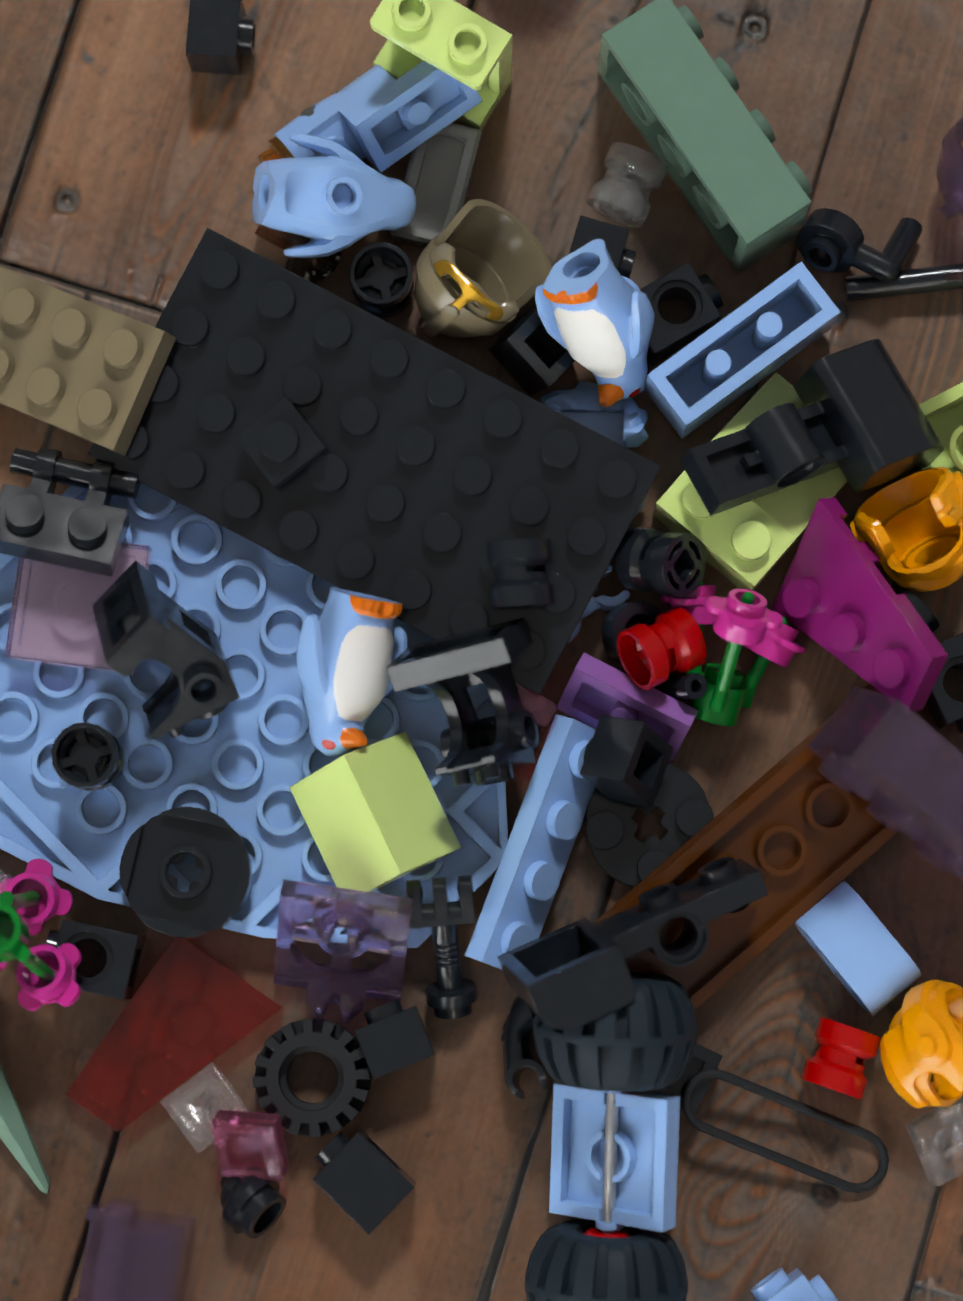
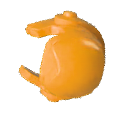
(916, 528)
(926, 1045)

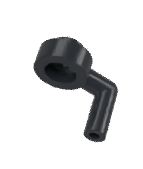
(836, 242)
(677, 686)

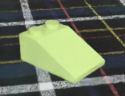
(756, 534)

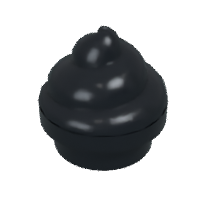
(251, 1204)

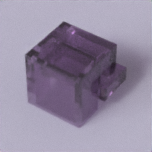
(135, 1253)

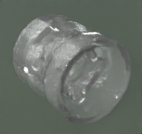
(627, 184)

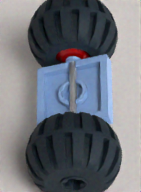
(615, 1151)

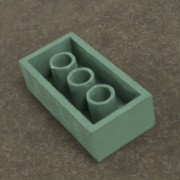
(704, 132)

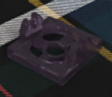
(357, 913)

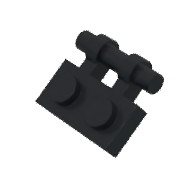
(62, 528)

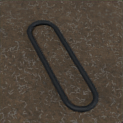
(775, 1156)

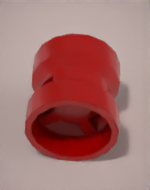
(661, 648)
(841, 1058)

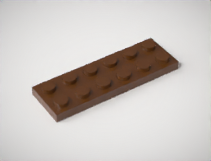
(799, 837)

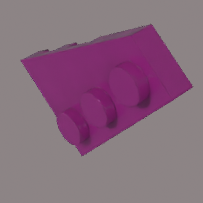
(854, 613)

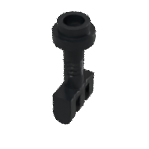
(451, 993)

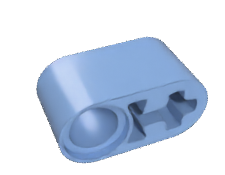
(858, 948)

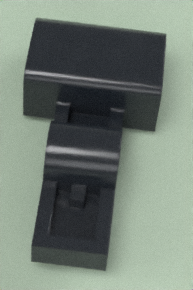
(852, 419)
(582, 967)

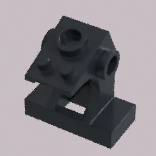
(144, 623)
(448, 666)

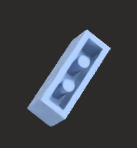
(741, 350)

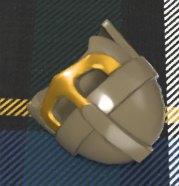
(478, 272)

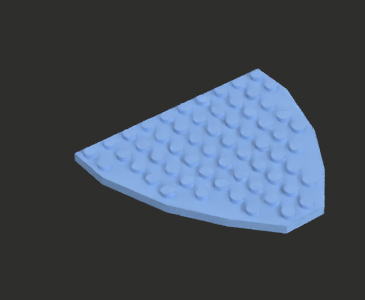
(223, 764)

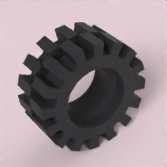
(272, 1077)

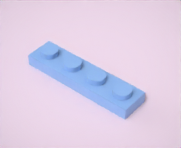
(537, 845)

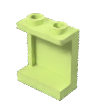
(450, 40)

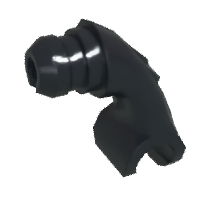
(516, 1048)

